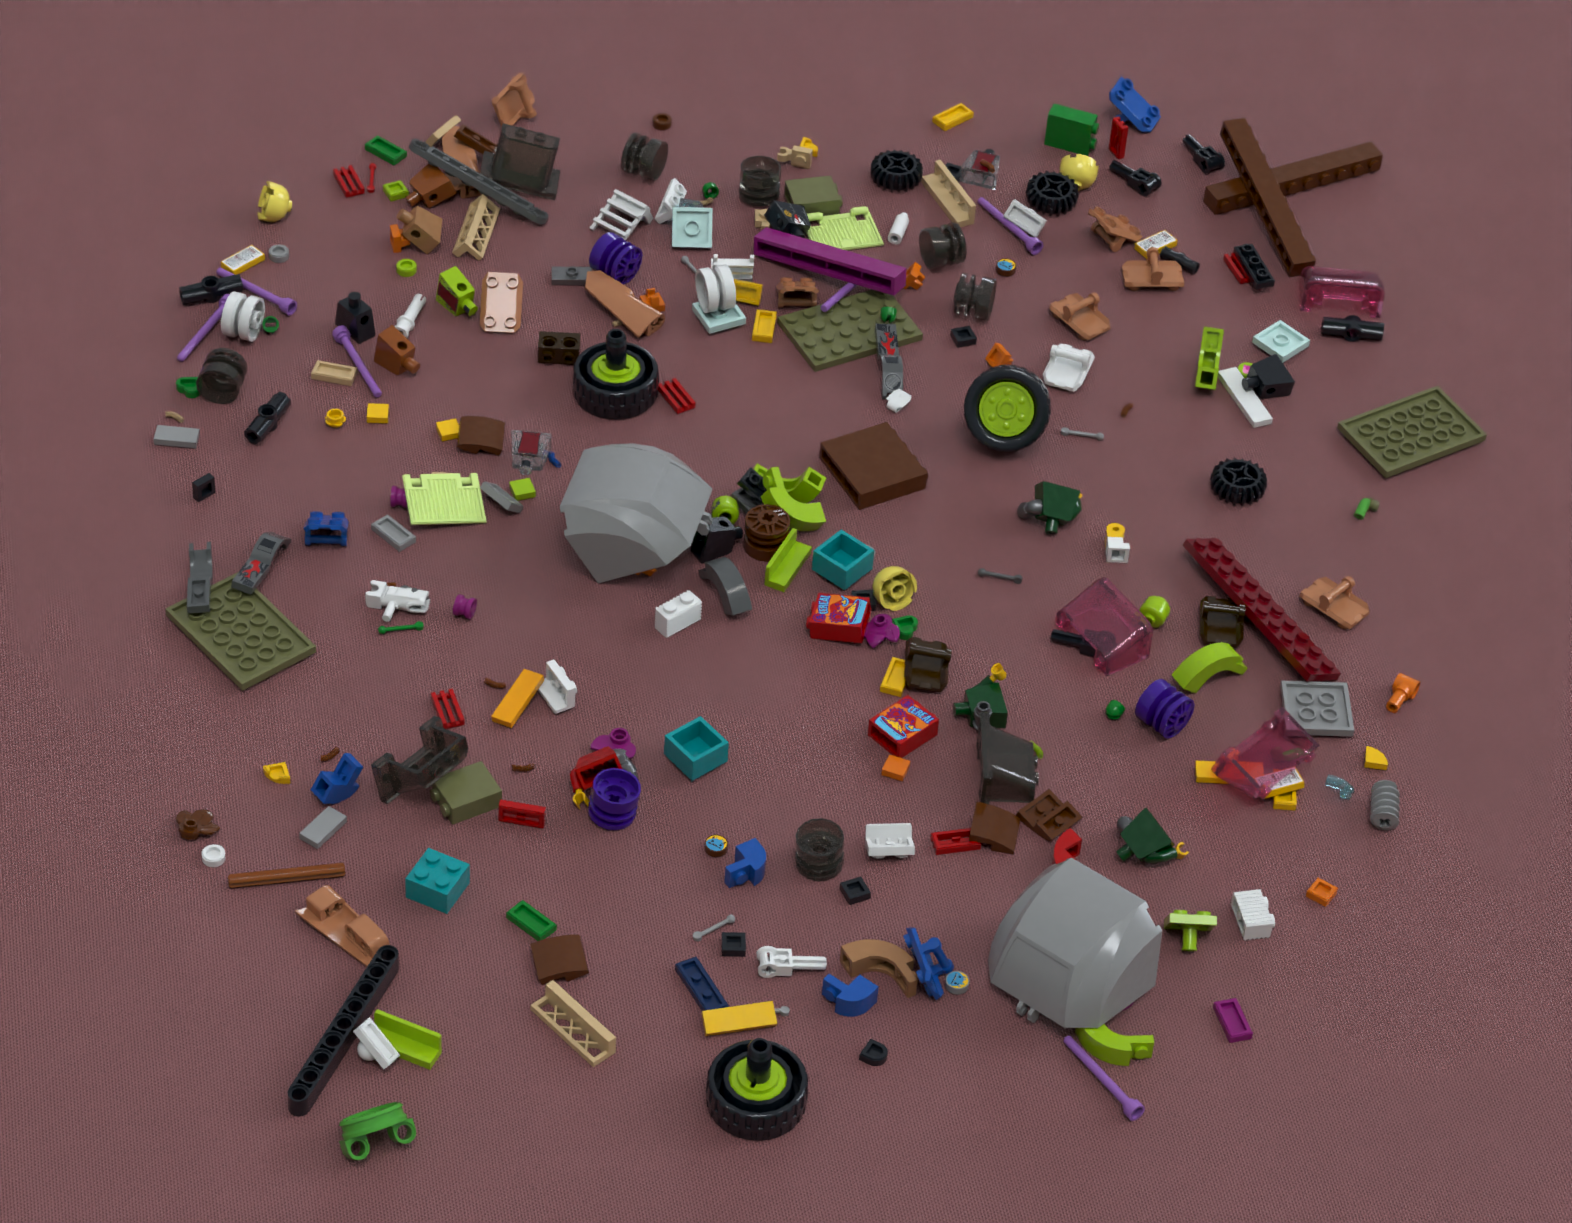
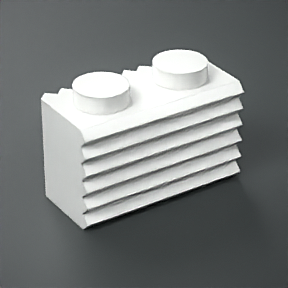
(678, 613)
(1252, 914)

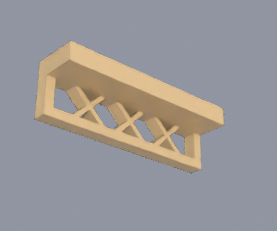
(950, 195)
(473, 223)
(584, 1023)

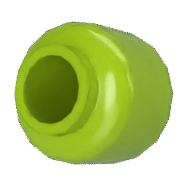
(725, 507)
(1155, 610)

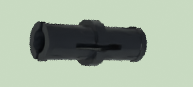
(1185, 262)

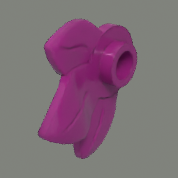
(881, 628)
(617, 739)

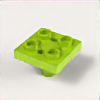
(1190, 924)

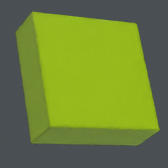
(395, 190)
(522, 489)

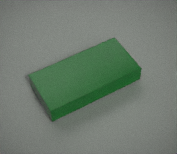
(385, 150)
(531, 921)

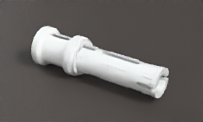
(405, 322)

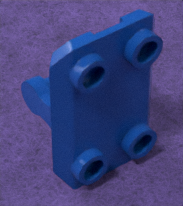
(1133, 106)
(318, 521)
(928, 971)

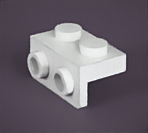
(671, 199)
(557, 688)
(889, 840)

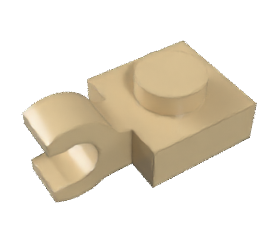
(798, 155)
(760, 219)

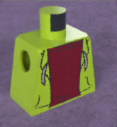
(455, 292)

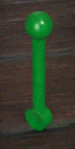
(418, 626)

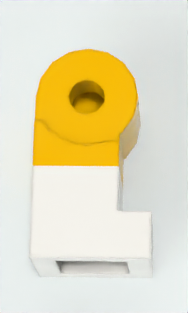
(1115, 549)

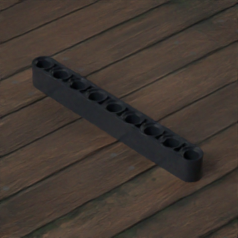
(340, 1034)

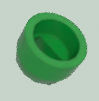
(714, 190)
(888, 313)
(270, 319)
(1114, 709)

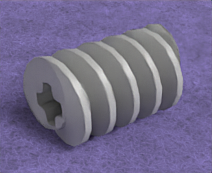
(1385, 805)

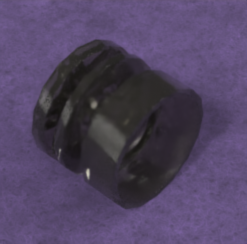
(644, 156)
(759, 180)
(942, 245)
(975, 296)
(222, 376)
(819, 849)

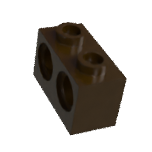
(558, 347)

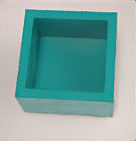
(842, 559)
(696, 748)
(437, 880)

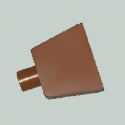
(430, 187)
(395, 352)

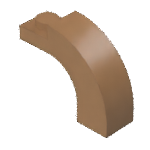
(882, 957)

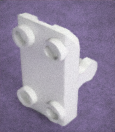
(1067, 367)

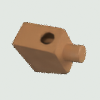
(421, 228)

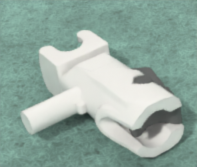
(394, 598)

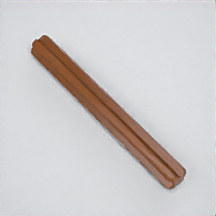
(286, 875)

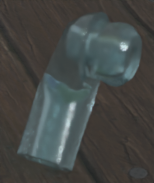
(1341, 784)

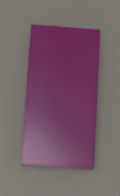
(1232, 1020)

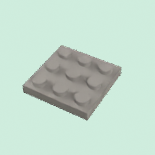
(1319, 706)

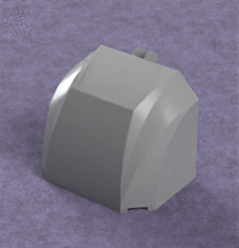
(633, 509)
(1075, 947)

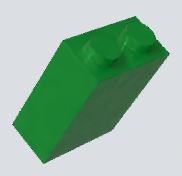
(1071, 129)

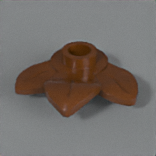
(196, 823)

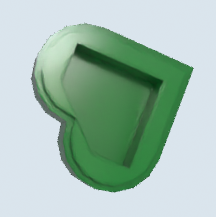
(187, 386)
(906, 625)

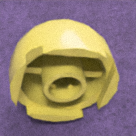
(1081, 169)
(274, 202)
(894, 587)

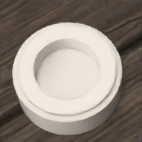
(213, 855)

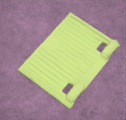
(844, 230)
(444, 499)

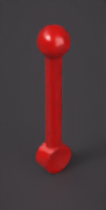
(370, 188)

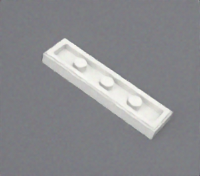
(1245, 399)

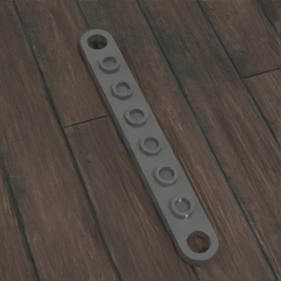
(482, 183)

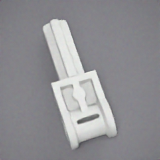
(782, 962)

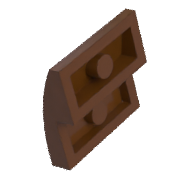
(481, 433)
(1048, 816)
(995, 827)
(559, 958)

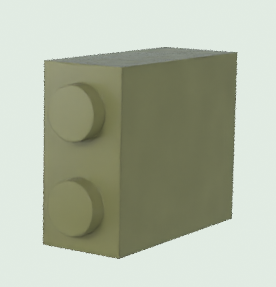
(815, 194)
(466, 793)

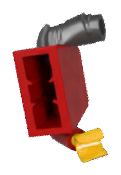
(592, 764)

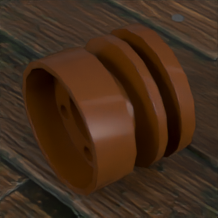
(765, 531)

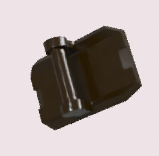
(1221, 621)
(926, 664)

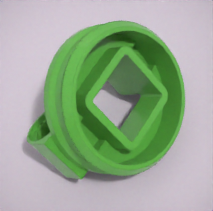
(384, 1116)

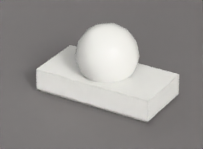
(1025, 218)
(374, 1044)

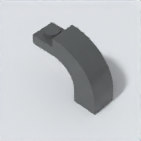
(729, 585)

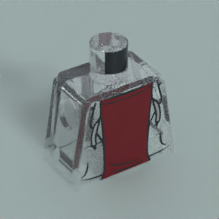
(976, 174)
(529, 450)

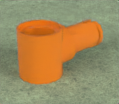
(1403, 689)

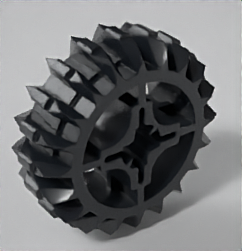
(896, 170)
(1052, 193)
(1238, 481)

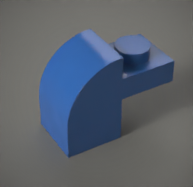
(340, 784)
(748, 865)
(850, 999)

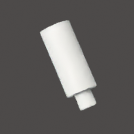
(898, 228)

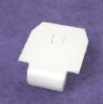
(897, 400)

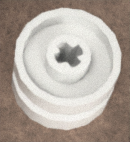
(715, 288)
(242, 316)

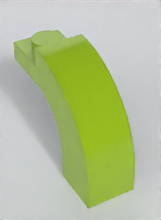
(1209, 358)
(802, 488)
(802, 515)
(1205, 663)
(1114, 1047)

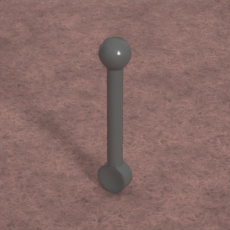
(1017, 578)

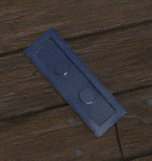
(700, 984)

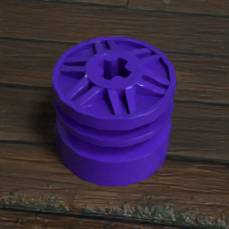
(616, 257)
(1164, 708)
(614, 799)

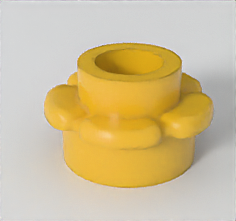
(335, 418)

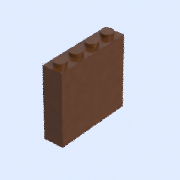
(873, 465)

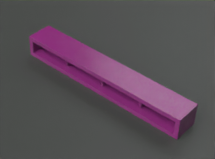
(830, 261)

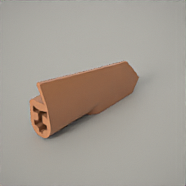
(465, 155)
(623, 304)
(342, 925)

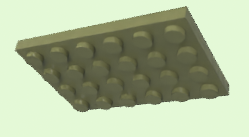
(845, 329)
(1411, 431)
(243, 634)

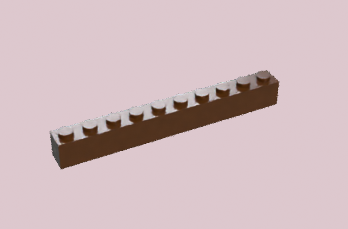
(1299, 176)
(1267, 196)

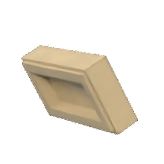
(437, 135)
(334, 373)

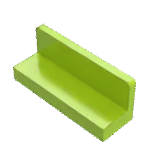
(786, 562)
(410, 1040)

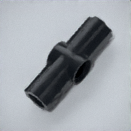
(210, 289)
(1352, 328)
(267, 417)

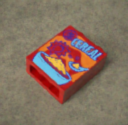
(839, 617)
(903, 727)

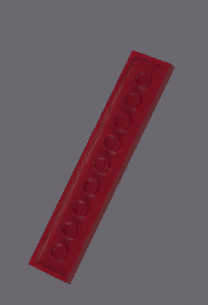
(1262, 609)

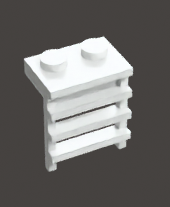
(627, 205)
(741, 268)

